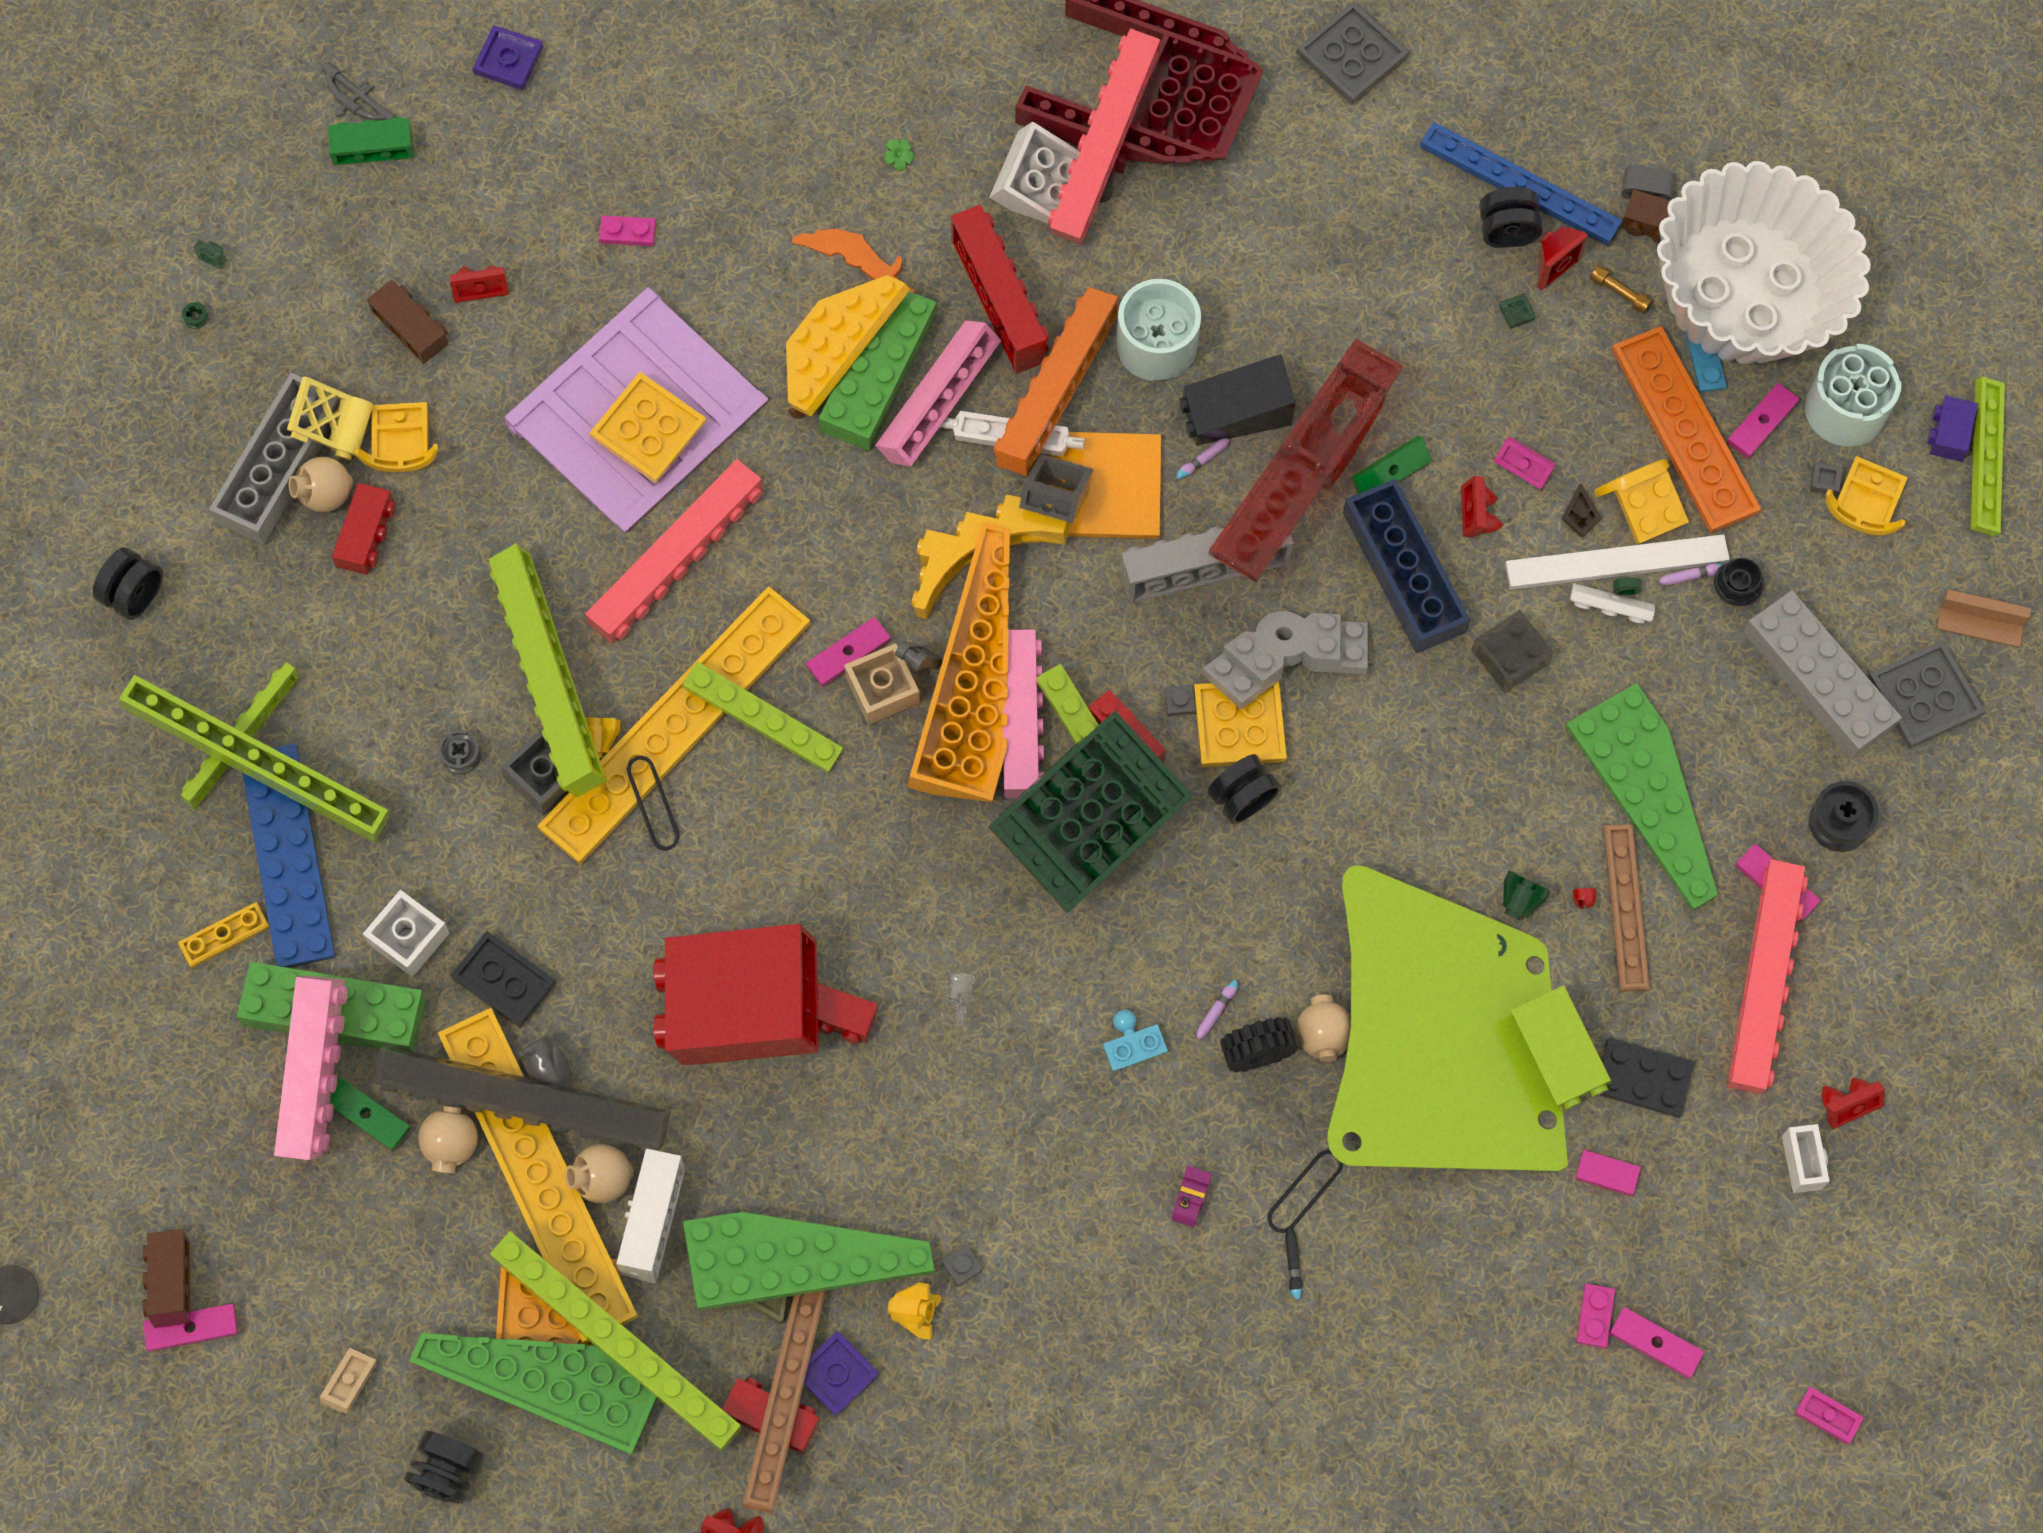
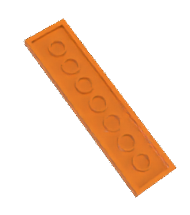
(1686, 429)

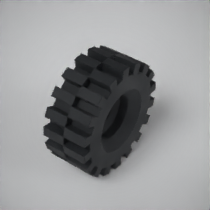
(1259, 1044)

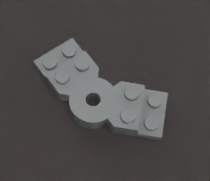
(1281, 639)

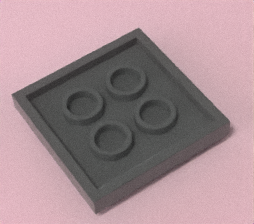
(1352, 52)
(1927, 693)

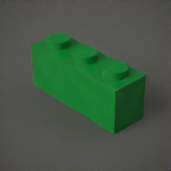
(371, 141)

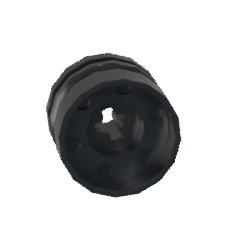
(443, 1467)

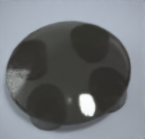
(17, 1293)

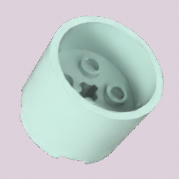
(1158, 329)
(1850, 415)

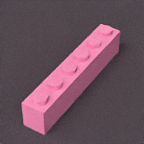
(938, 393)
(1021, 710)

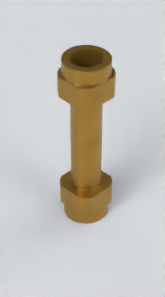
(1602, 276)

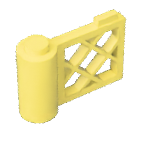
(346, 428)

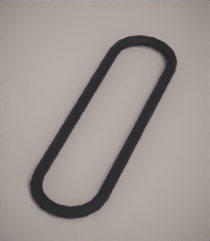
(663, 798)
(1294, 1185)

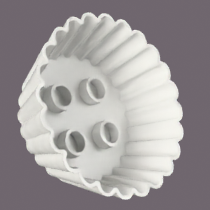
(1760, 263)

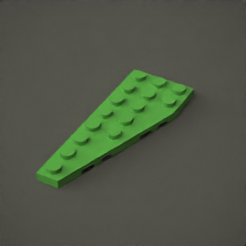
(1641, 769)
(768, 1257)
(552, 1380)

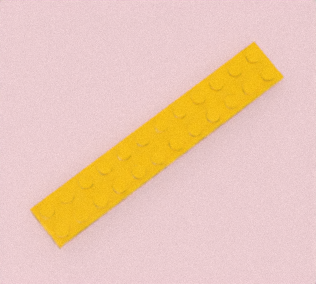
(673, 726)
(538, 1177)

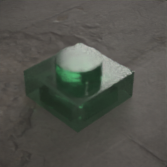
(210, 253)
(1517, 310)

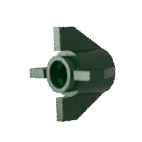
(1522, 895)

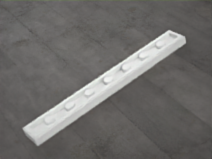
(1616, 562)

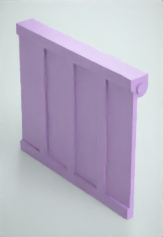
(578, 394)

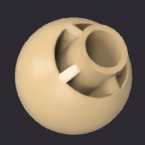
(321, 484)
(1324, 1028)
(447, 1139)
(600, 1173)

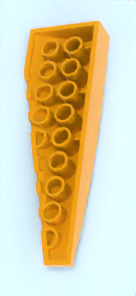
(965, 722)

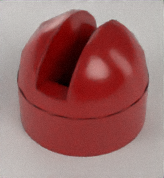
(1584, 896)

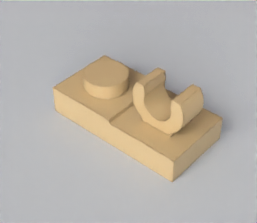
(348, 1380)

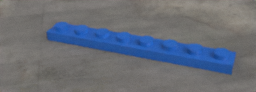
(1505, 174)

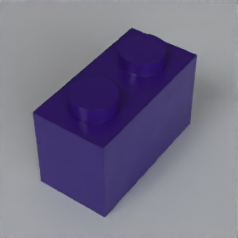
(1952, 428)

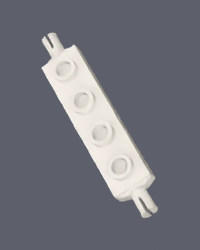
(988, 428)

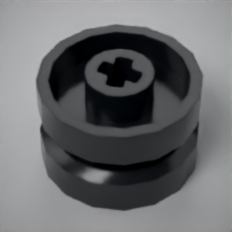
(1510, 217)
(127, 583)
(1244, 789)
(1843, 816)

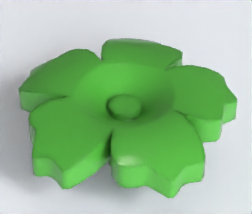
(898, 154)

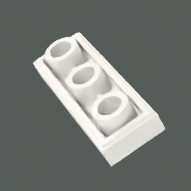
(1611, 603)

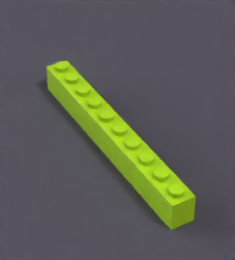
(546, 671)
(254, 758)
(616, 1342)

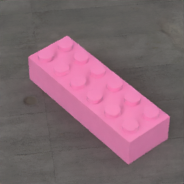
(310, 1067)

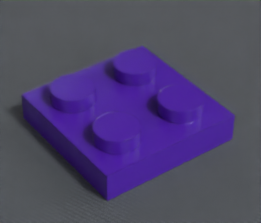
(508, 57)
(838, 1374)

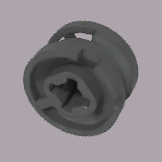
(460, 752)

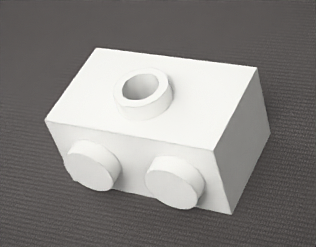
(1805, 1158)

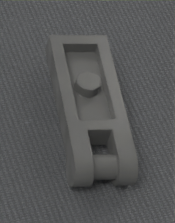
(918, 656)

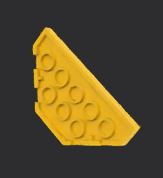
(834, 338)

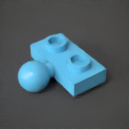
(1133, 1046)

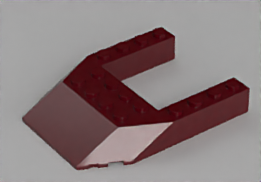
(1190, 98)

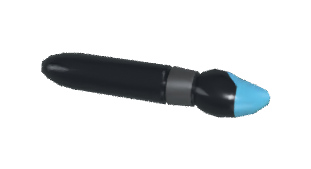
(1295, 1282)

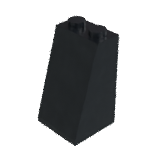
(1239, 402)

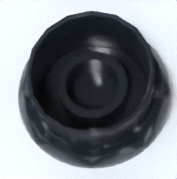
(1739, 582)

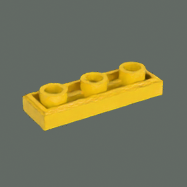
(240, 927)

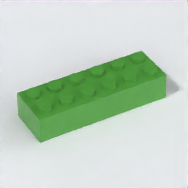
(877, 375)
(372, 1014)

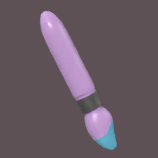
(1189, 468)
(1689, 574)
(1227, 993)

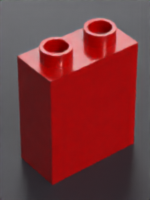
(738, 995)

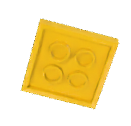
(647, 427)
(1234, 733)

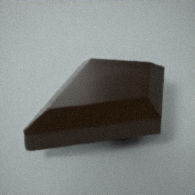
(1581, 513)

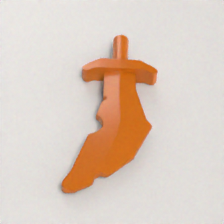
(853, 249)

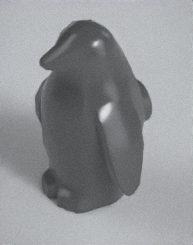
(545, 1063)

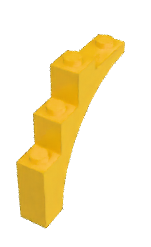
(949, 554)

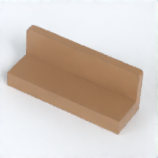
(1982, 618)

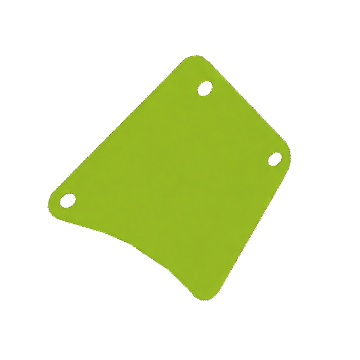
(1433, 1040)

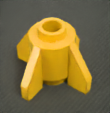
(603, 733)
(915, 1309)

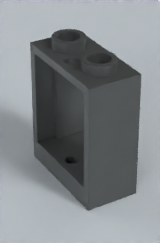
(1064, 503)

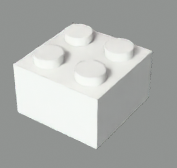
(406, 933)

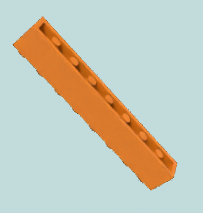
(1056, 382)

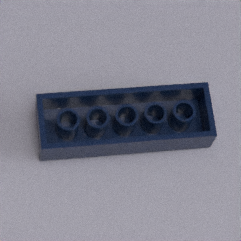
(1406, 566)

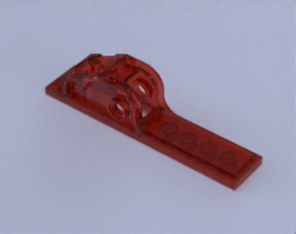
(1306, 461)

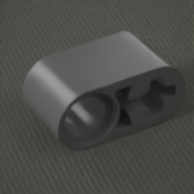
(1649, 181)

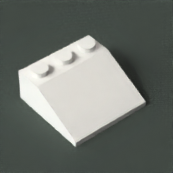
(1034, 173)

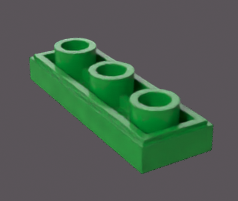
(1401, 462)
(381, 1124)

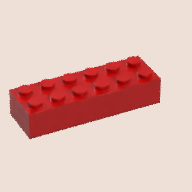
(999, 288)

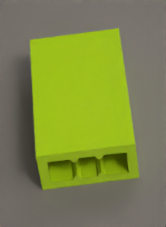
(1562, 1048)

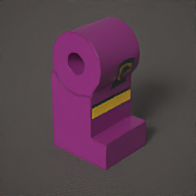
(1191, 1196)

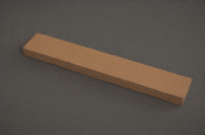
(1626, 908)

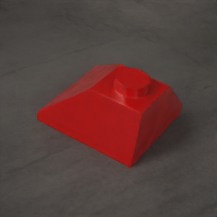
(1559, 253)

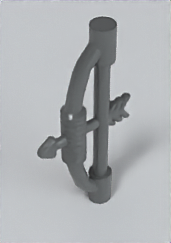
(349, 103)

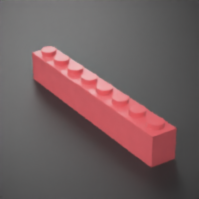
(1105, 137)
(674, 552)
(1766, 977)

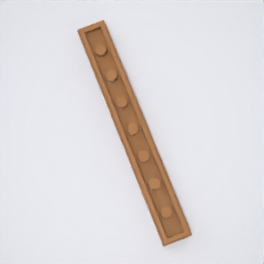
(783, 1402)

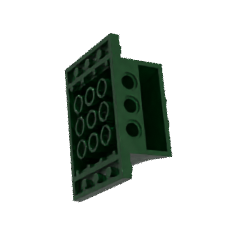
(1090, 811)

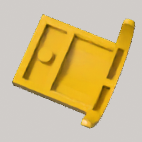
(399, 438)
(1868, 498)
(1647, 500)

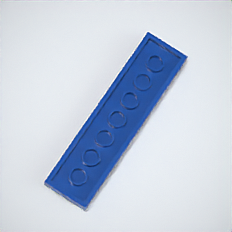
(289, 873)

